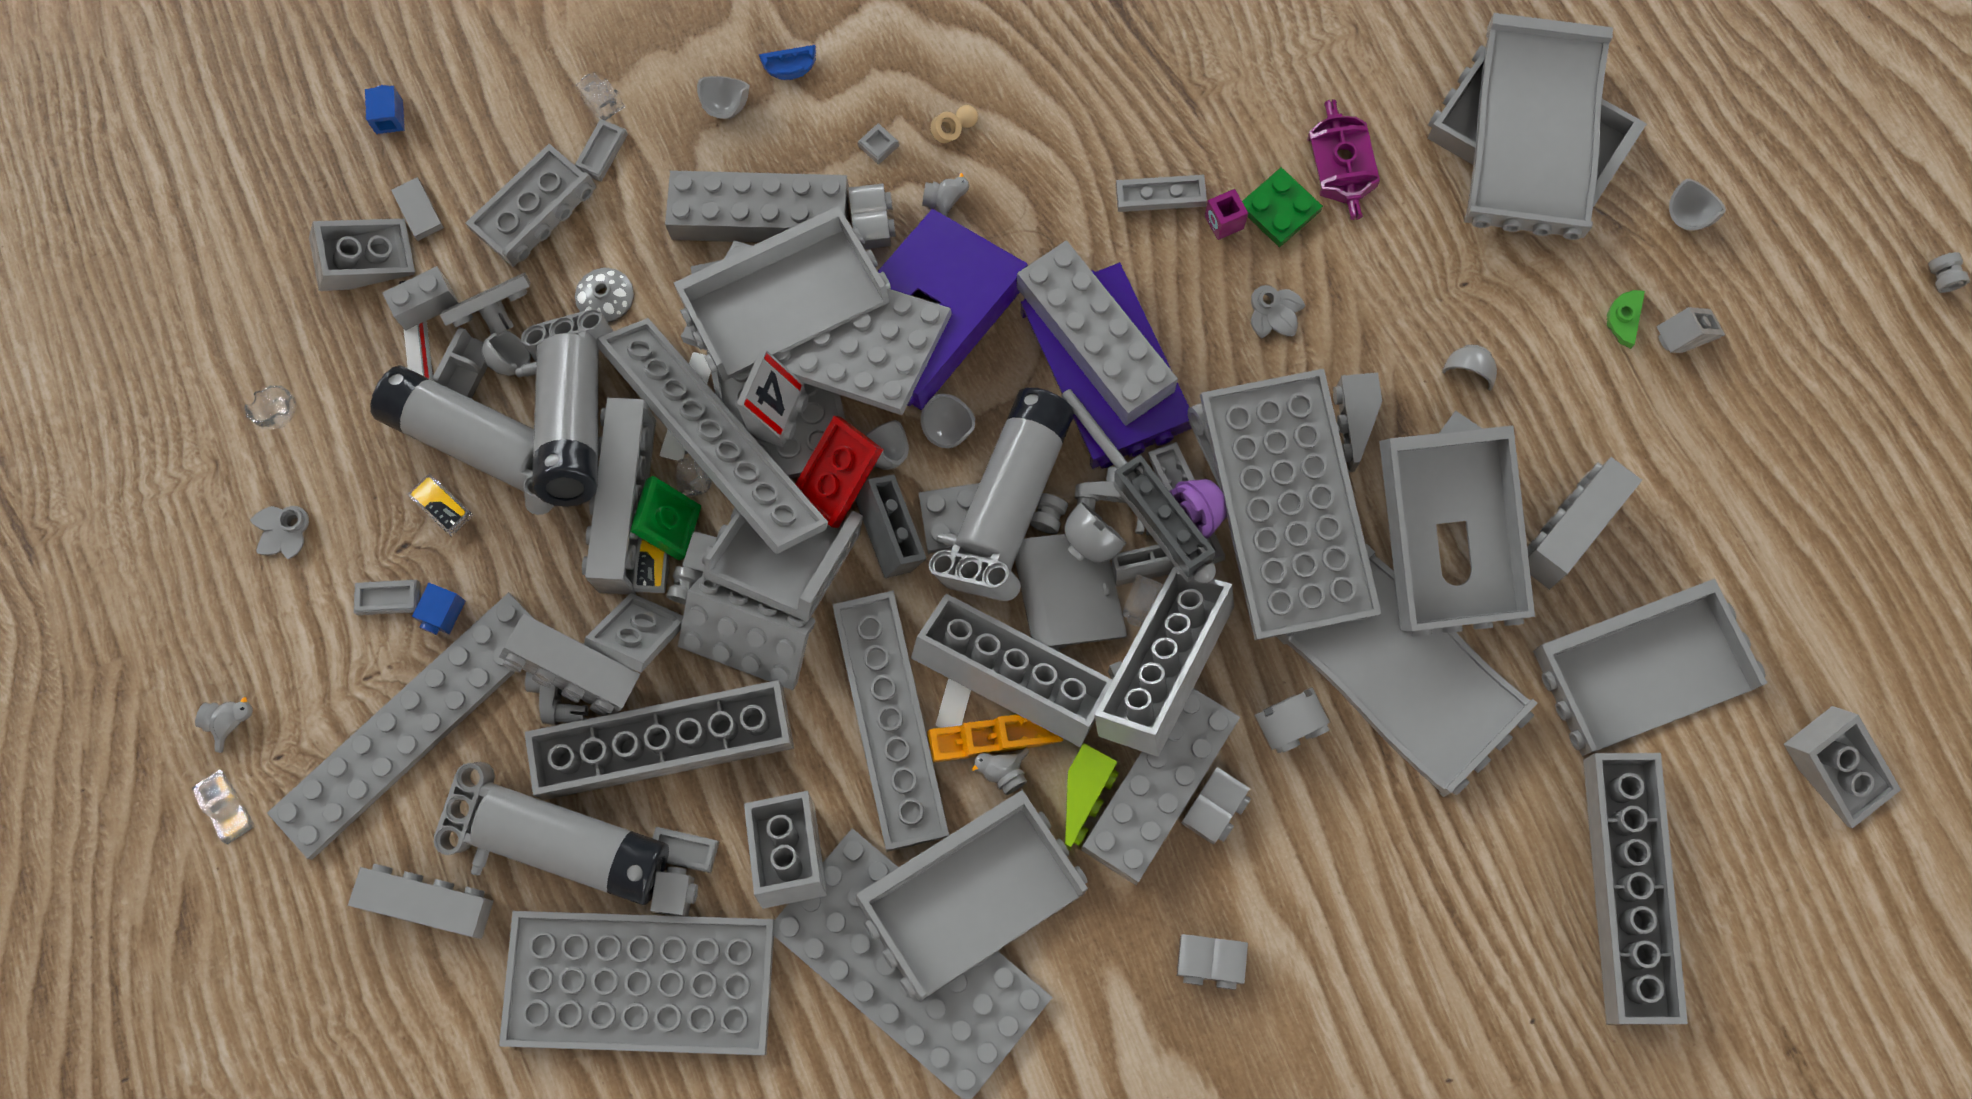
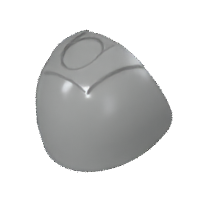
(722, 95)
(1695, 206)
(1474, 359)
(947, 421)
(893, 441)

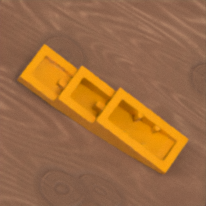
(987, 736)

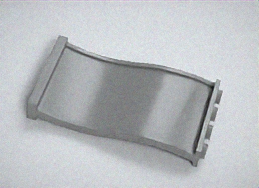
(1538, 126)
(1420, 692)

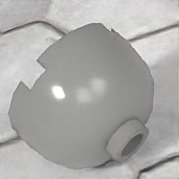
(1091, 536)

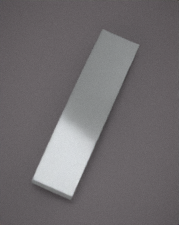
(1172, 468)

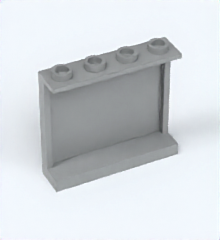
(787, 580)

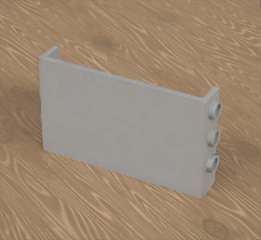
(781, 292)
(1649, 667)
(970, 895)

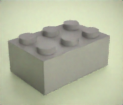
(784, 849)

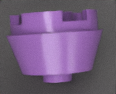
(1202, 503)

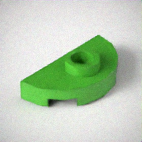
(1625, 315)

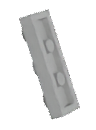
(1161, 193)

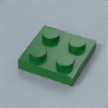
(1281, 207)
(665, 518)

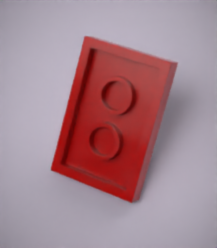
(838, 469)

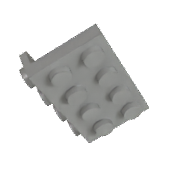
(531, 205)
(744, 633)

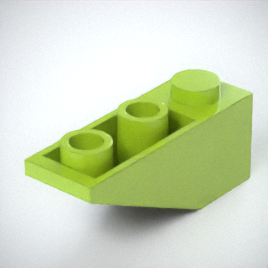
(1085, 782)

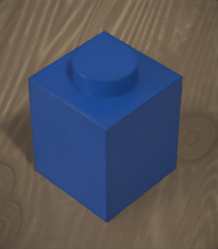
(384, 109)
(438, 609)

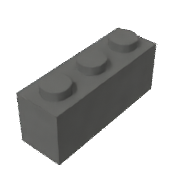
(889, 526)

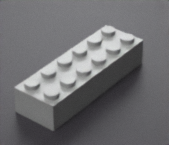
(747, 204)
(1096, 332)
(622, 472)
(1164, 663)
(1011, 669)
(1159, 789)

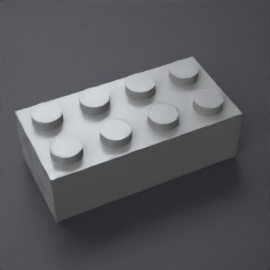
(1579, 521)
(569, 666)

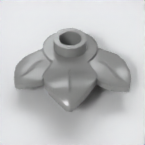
(1278, 314)
(278, 533)

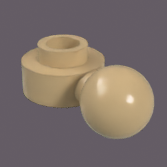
(965, 117)

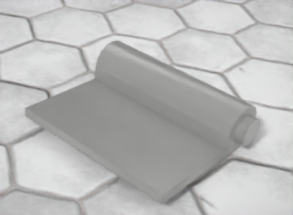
(1067, 597)

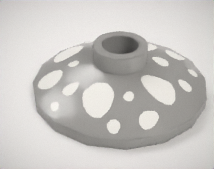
(614, 301)

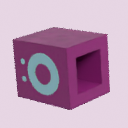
(1226, 214)

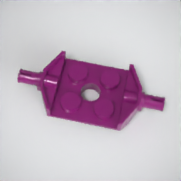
(1341, 178)

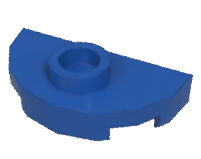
(789, 63)

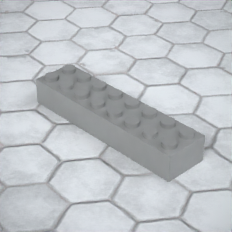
(658, 740)
(1634, 890)

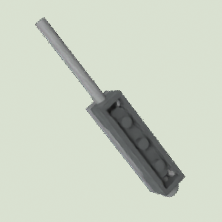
(1154, 505)

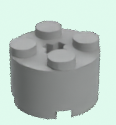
(1293, 719)

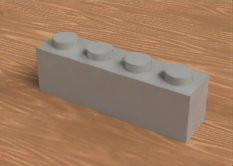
(421, 902)

